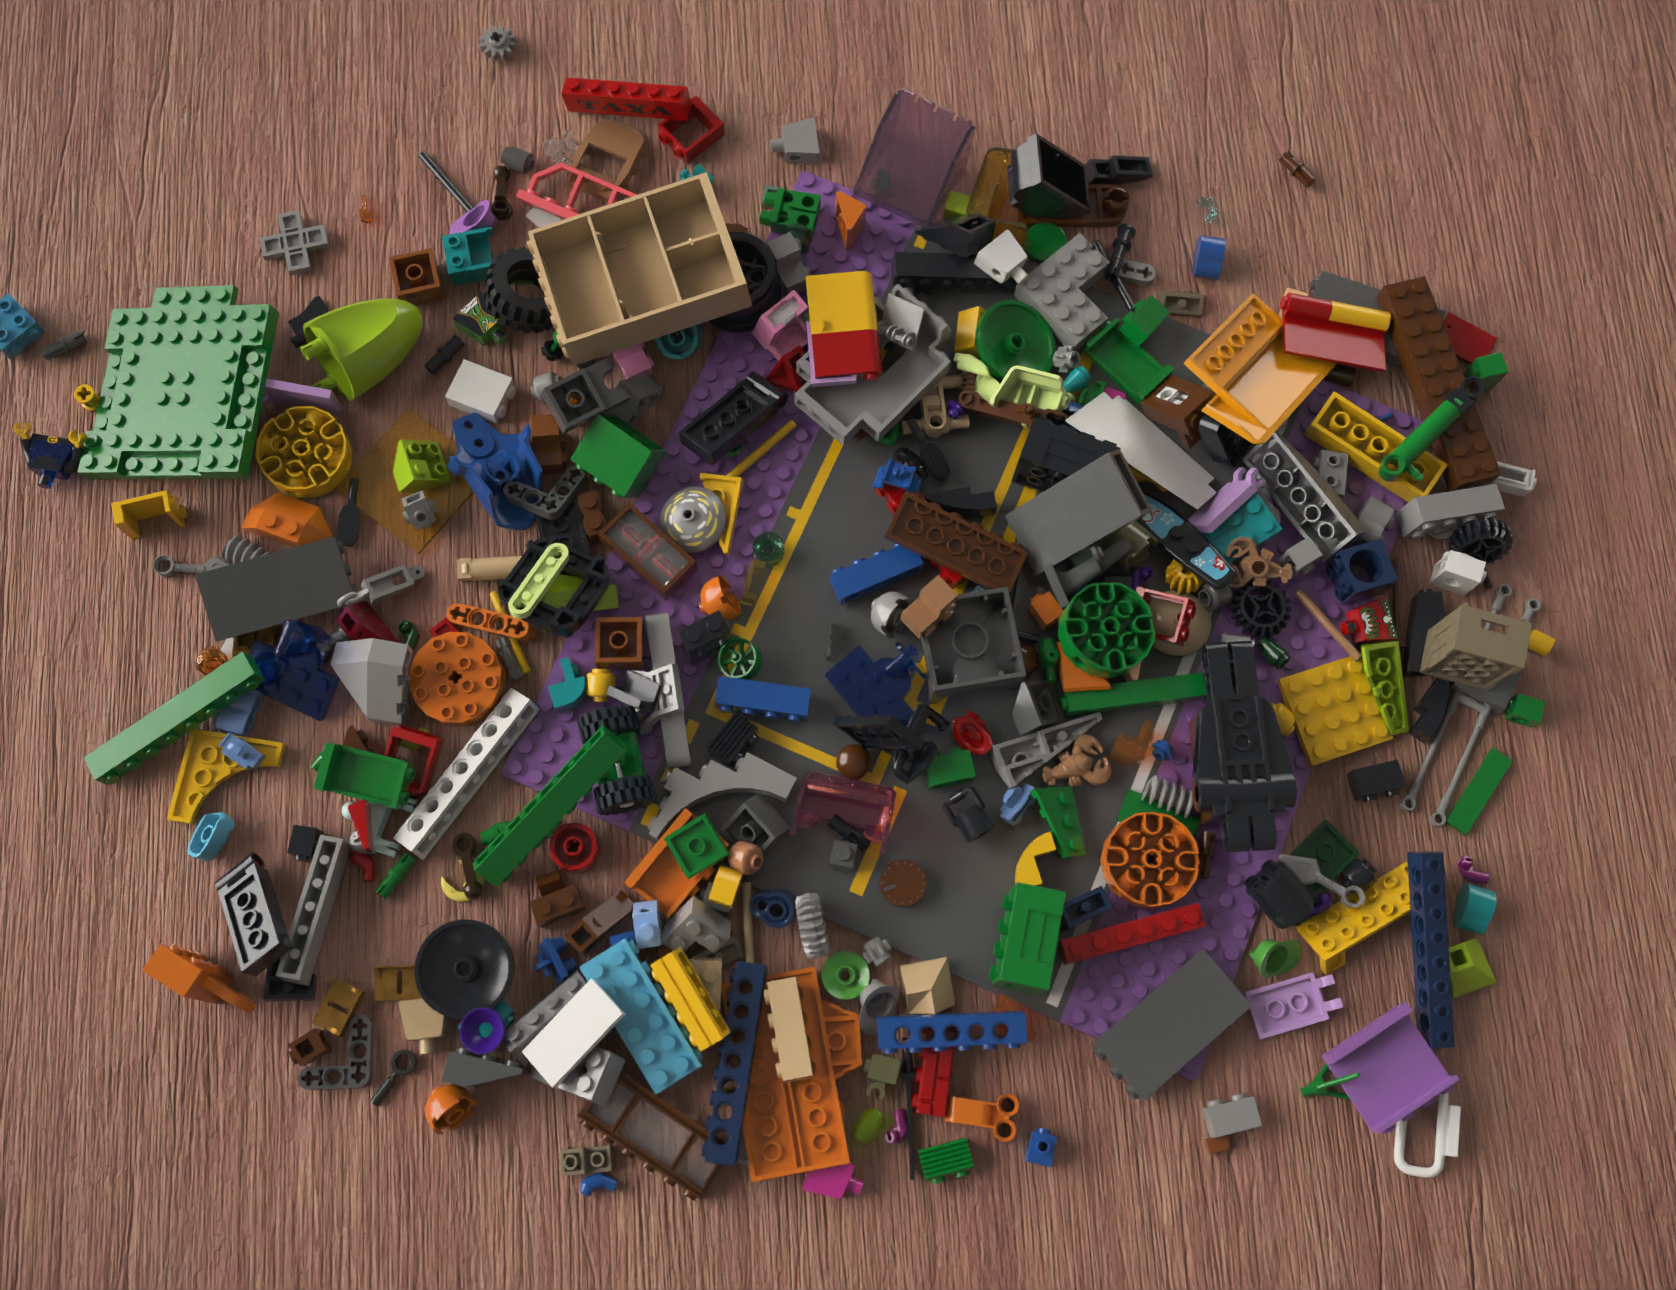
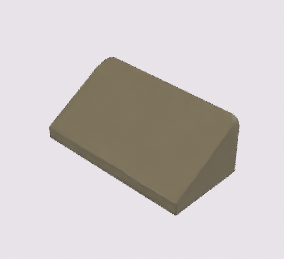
(1182, 302)
(728, 952)

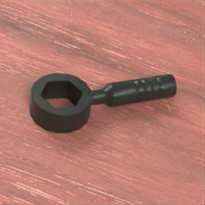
(390, 1081)

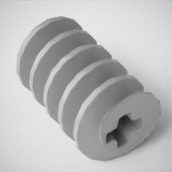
(241, 550)
(1169, 795)

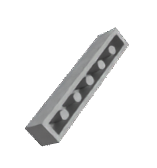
(314, 910)

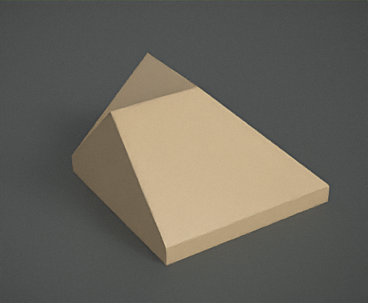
(927, 986)

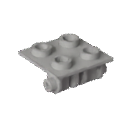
(901, 322)

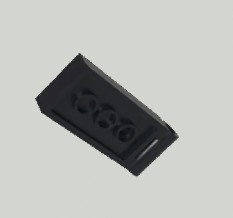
(733, 418)
(253, 915)

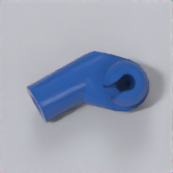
(596, 1181)

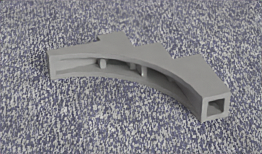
(685, 791)

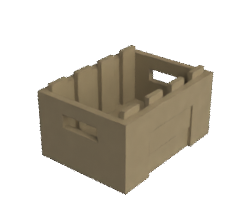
(1475, 656)

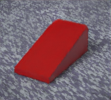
(361, 817)

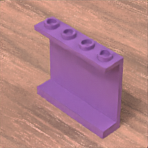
(1394, 1070)

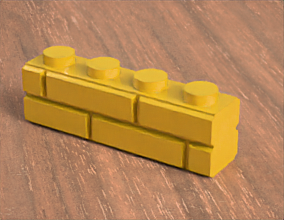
(690, 999)

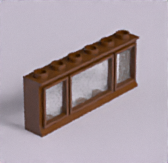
(654, 1133)

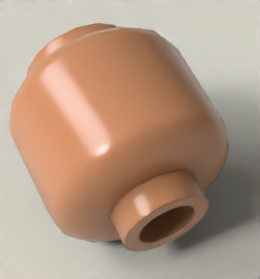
(745, 857)

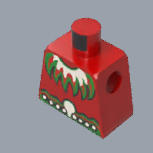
(1370, 622)

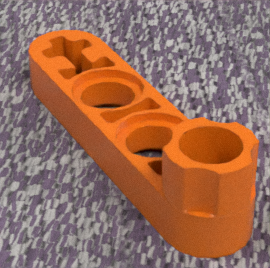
(490, 618)

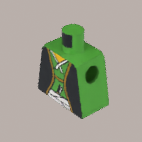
(478, 322)

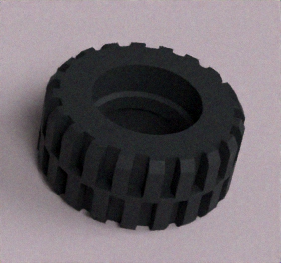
(507, 305)

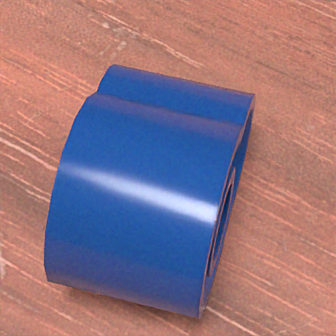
(1208, 257)

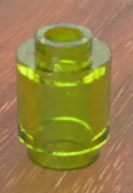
(868, 1125)

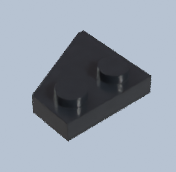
(279, 990)

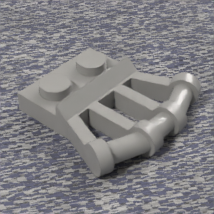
(669, 699)

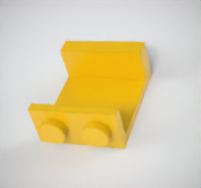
(129, 511)

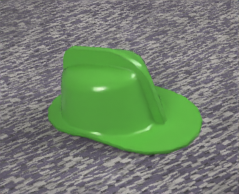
(1276, 957)

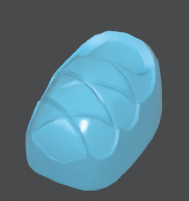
(210, 836)

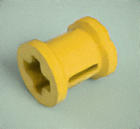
(87, 397)

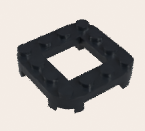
(573, 616)

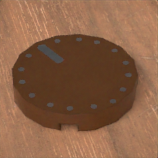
(903, 883)

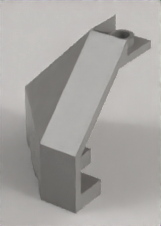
(376, 677)

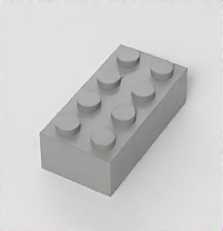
(1448, 510)

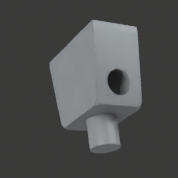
(798, 143)

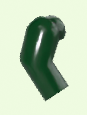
(410, 633)

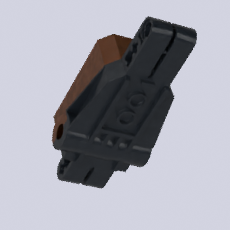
(1238, 752)

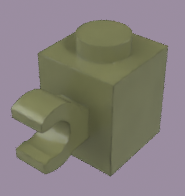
(883, 1071)

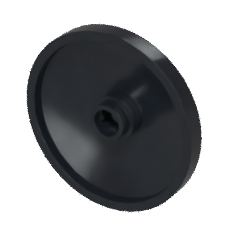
(464, 968)

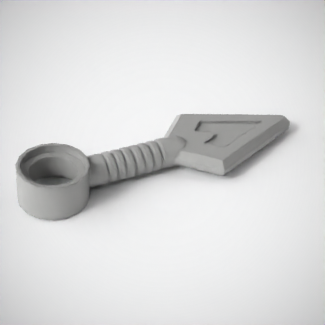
(212, 563)
(1308, 872)

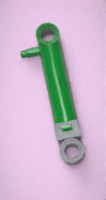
(1410, 449)

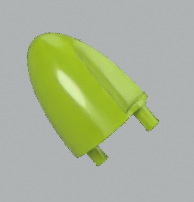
(361, 343)

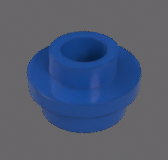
(1162, 750)

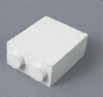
(481, 391)

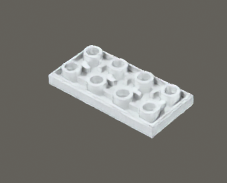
(573, 1033)

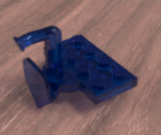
(294, 669)
(872, 686)

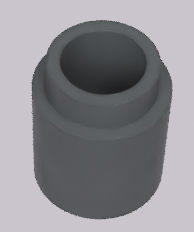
(517, 159)

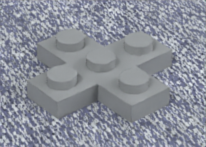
(294, 242)

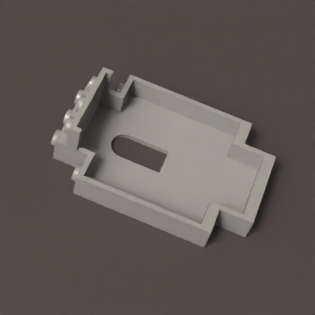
(883, 403)

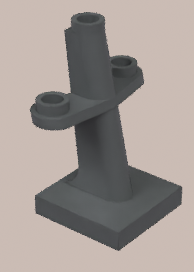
(1067, 583)

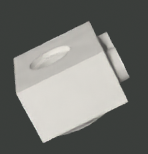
(1458, 572)

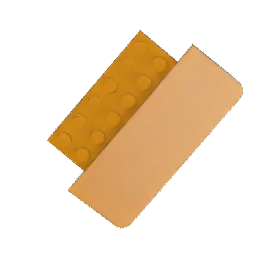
(1251, 373)

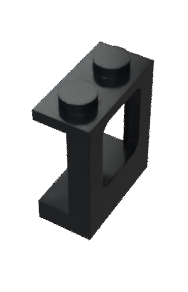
(704, 637)

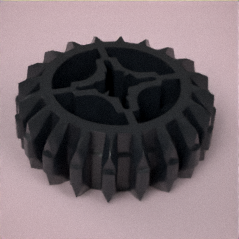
(1482, 539)
(1276, 617)

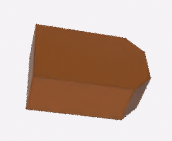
(1217, 1144)

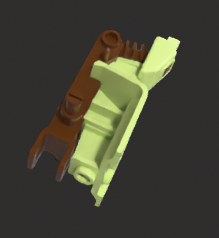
(1017, 398)

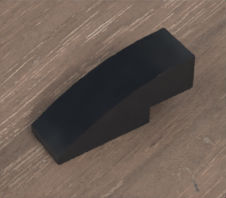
(1118, 170)
(964, 503)
(1431, 710)

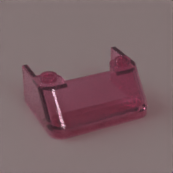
(855, 801)

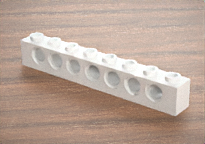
(466, 773)

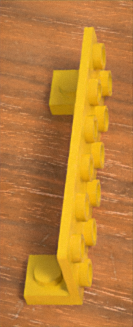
(1343, 927)

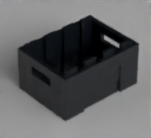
(1055, 454)

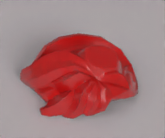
(972, 734)

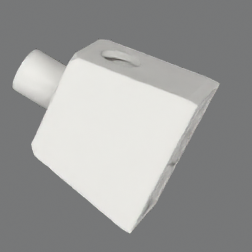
(1003, 259)

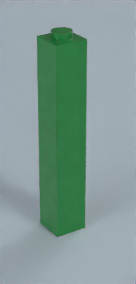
(1135, 695)

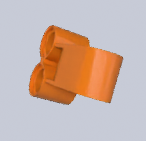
(982, 1114)

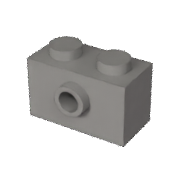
(1301, 557)

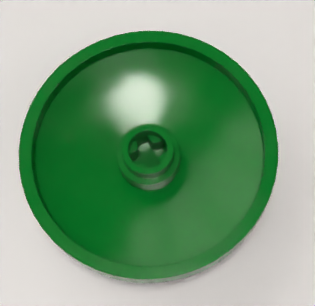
(1012, 336)

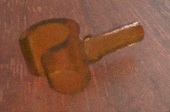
(366, 215)

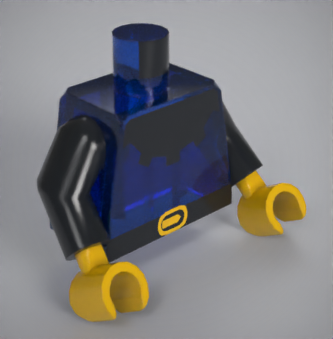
(50, 455)

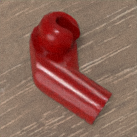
(367, 864)

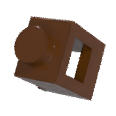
(298, 1047)

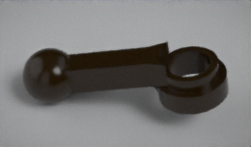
(501, 175)
(472, 888)

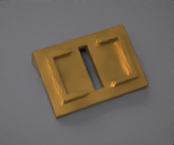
(268, 635)
(387, 983)
(333, 1019)

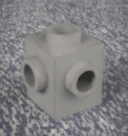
(419, 510)

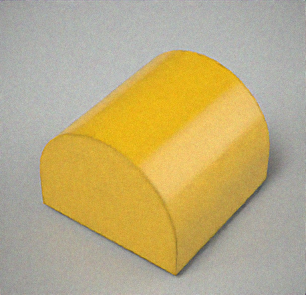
(1540, 643)

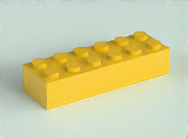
(1367, 441)

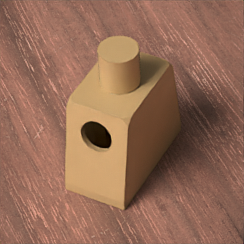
(422, 1024)

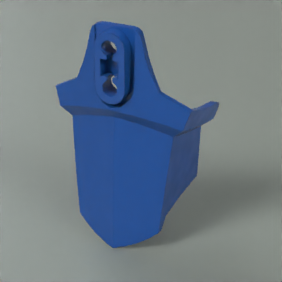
(494, 465)

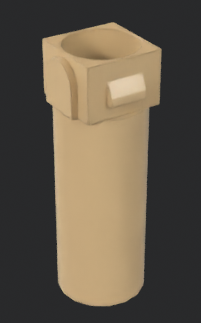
(485, 568)

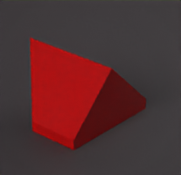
(784, 372)

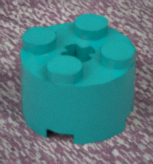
(686, 347)

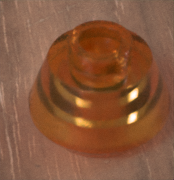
(210, 659)

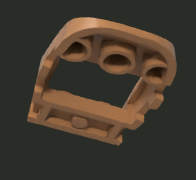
(617, 140)

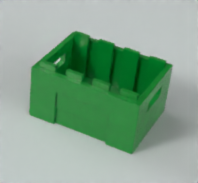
(1027, 939)

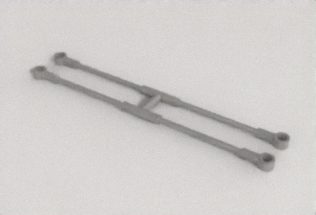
(1484, 711)

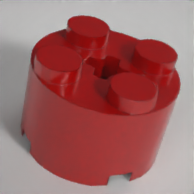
(561, 849)

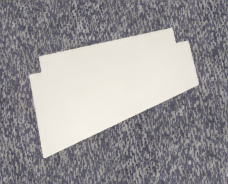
(1145, 447)

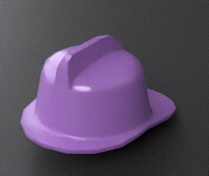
(476, 218)

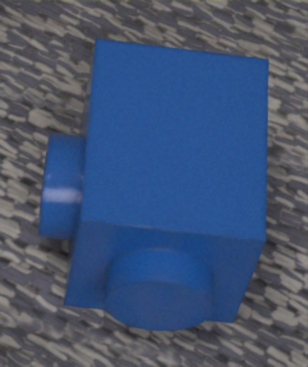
(1040, 1147)

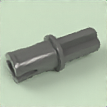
(63, 345)

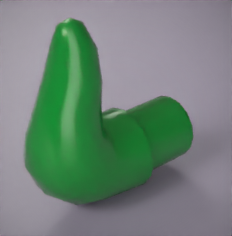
(893, 436)

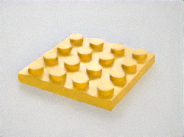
(1333, 710)

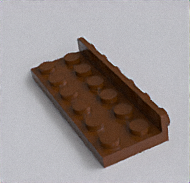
(955, 543)

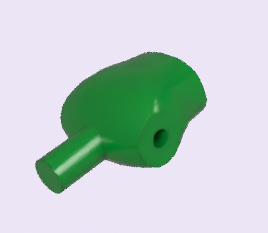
(1048, 658)

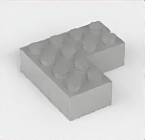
(1058, 290)

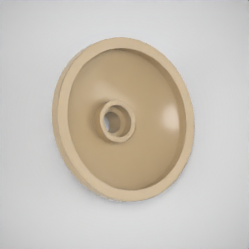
(1166, 623)

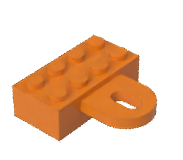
(194, 977)

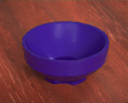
(471, 1035)

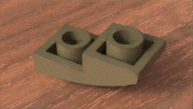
(587, 1160)

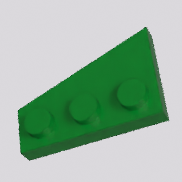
(1061, 813)

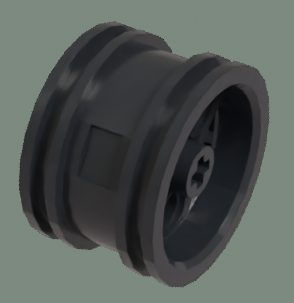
(756, 264)

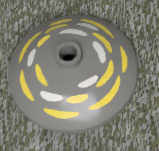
(704, 525)

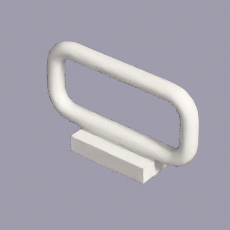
(1446, 1140)

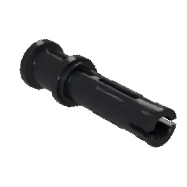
(1121, 246)

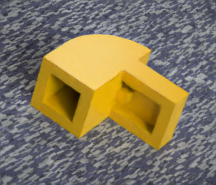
(726, 886)

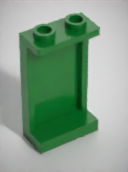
(1124, 362)
(364, 775)

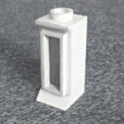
(1515, 480)

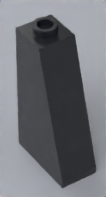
(1425, 612)

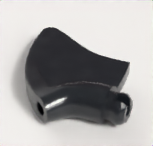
(313, 310)

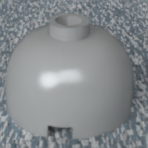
(887, 613)

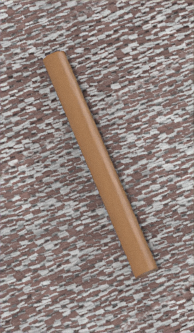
(1328, 625)

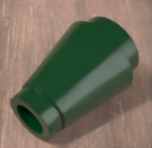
(1274, 653)

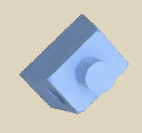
(647, 924)

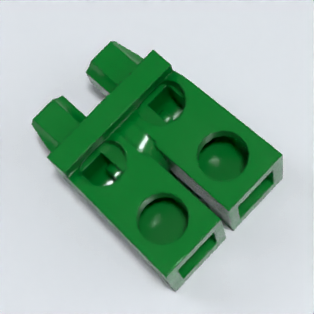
(790, 208)

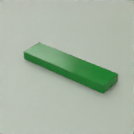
(1478, 791)

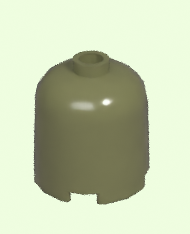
(1140, 540)

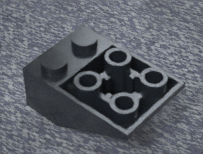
(961, 233)

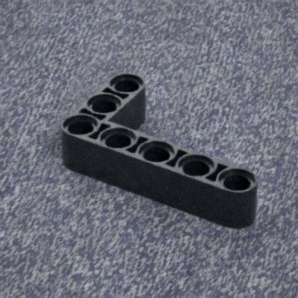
(1221, 442)

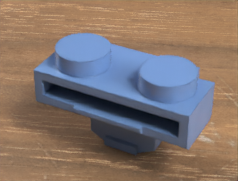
(241, 752)
(1016, 802)

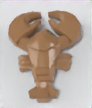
(1255, 565)
(1079, 764)

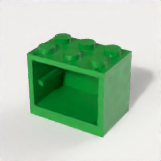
(618, 455)

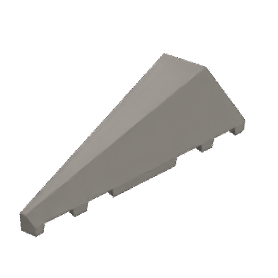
(1025, 754)

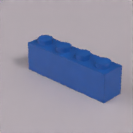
(874, 573)
(762, 698)

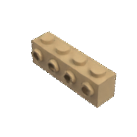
(789, 1030)

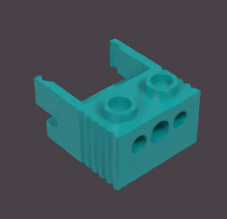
(468, 255)

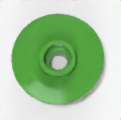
(845, 962)

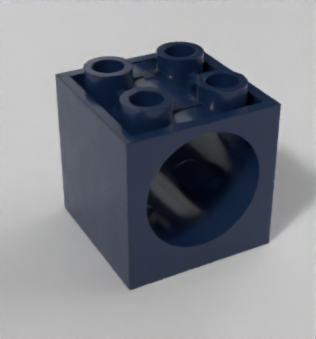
(1373, 559)

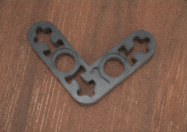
(552, 499)
(347, 1071)

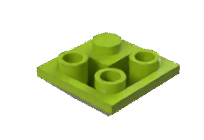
(419, 466)
(1469, 968)

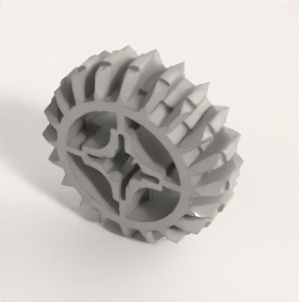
(812, 925)

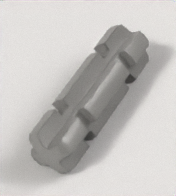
(509, 659)

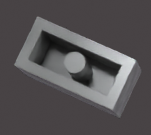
(1231, 1116)

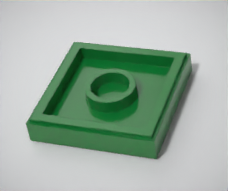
(696, 846)

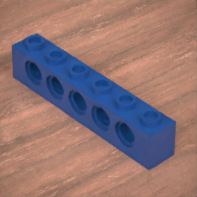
(889, 1025)

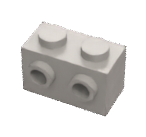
(1333, 469)

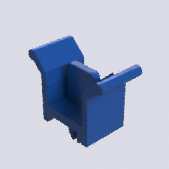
(897, 475)

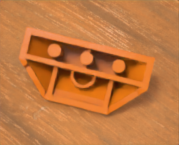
(287, 521)

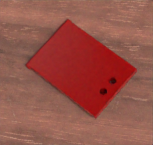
(1467, 339)

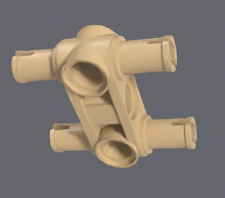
(934, 410)

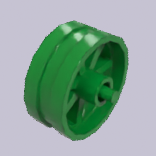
(740, 658)

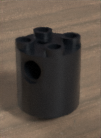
(1279, 894)

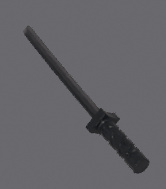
(908, 1074)

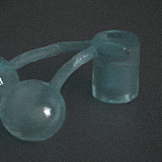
(1201, 201)

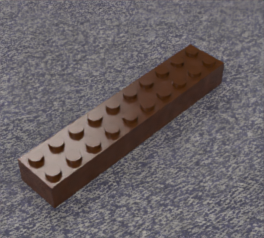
(1432, 376)

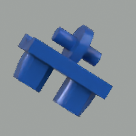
(552, 963)

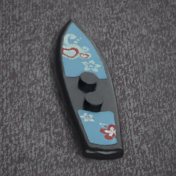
(1186, 544)

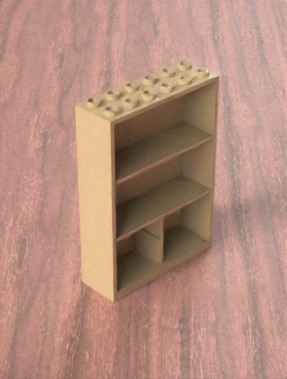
(638, 269)

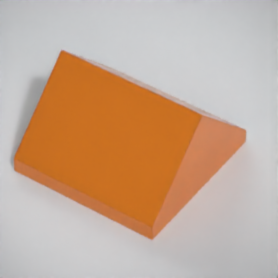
(850, 218)

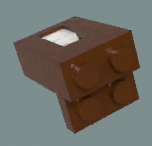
(1178, 406)

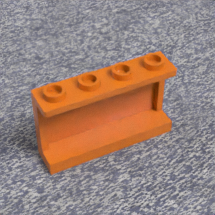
(661, 876)

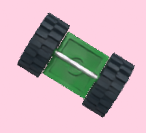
(626, 784)

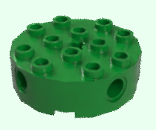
(1091, 645)

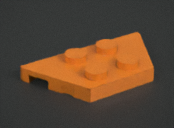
(843, 1039)

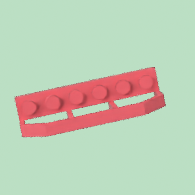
(550, 205)

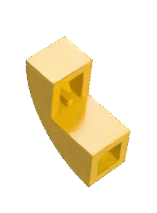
(1026, 868)

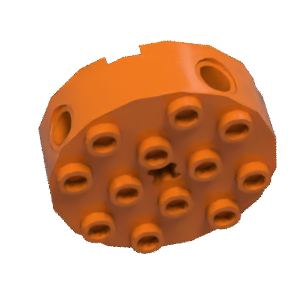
(439, 665)
(1172, 867)

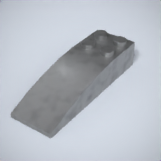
(1305, 496)

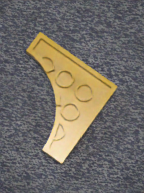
(207, 767)

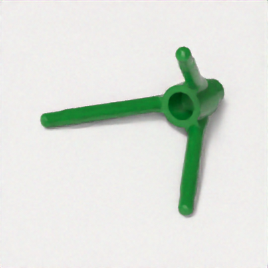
(1319, 1087)

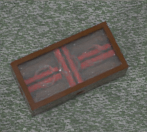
(647, 551)

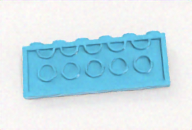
(648, 1023)

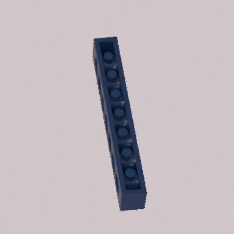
(1430, 948)
(728, 1153)

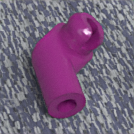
(1468, 872)
(899, 1128)

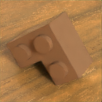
(933, 605)

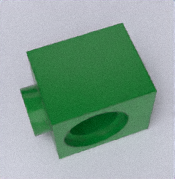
(1524, 710)

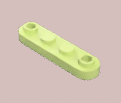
(538, 581)

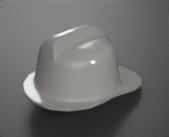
(876, 1001)

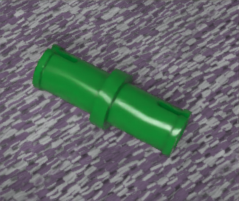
(395, 876)

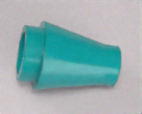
(1076, 379)

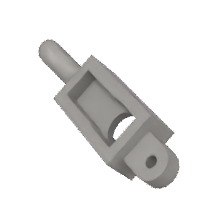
(381, 587)

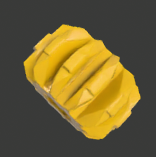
(1181, 578)

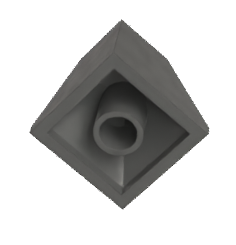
(1037, 707)

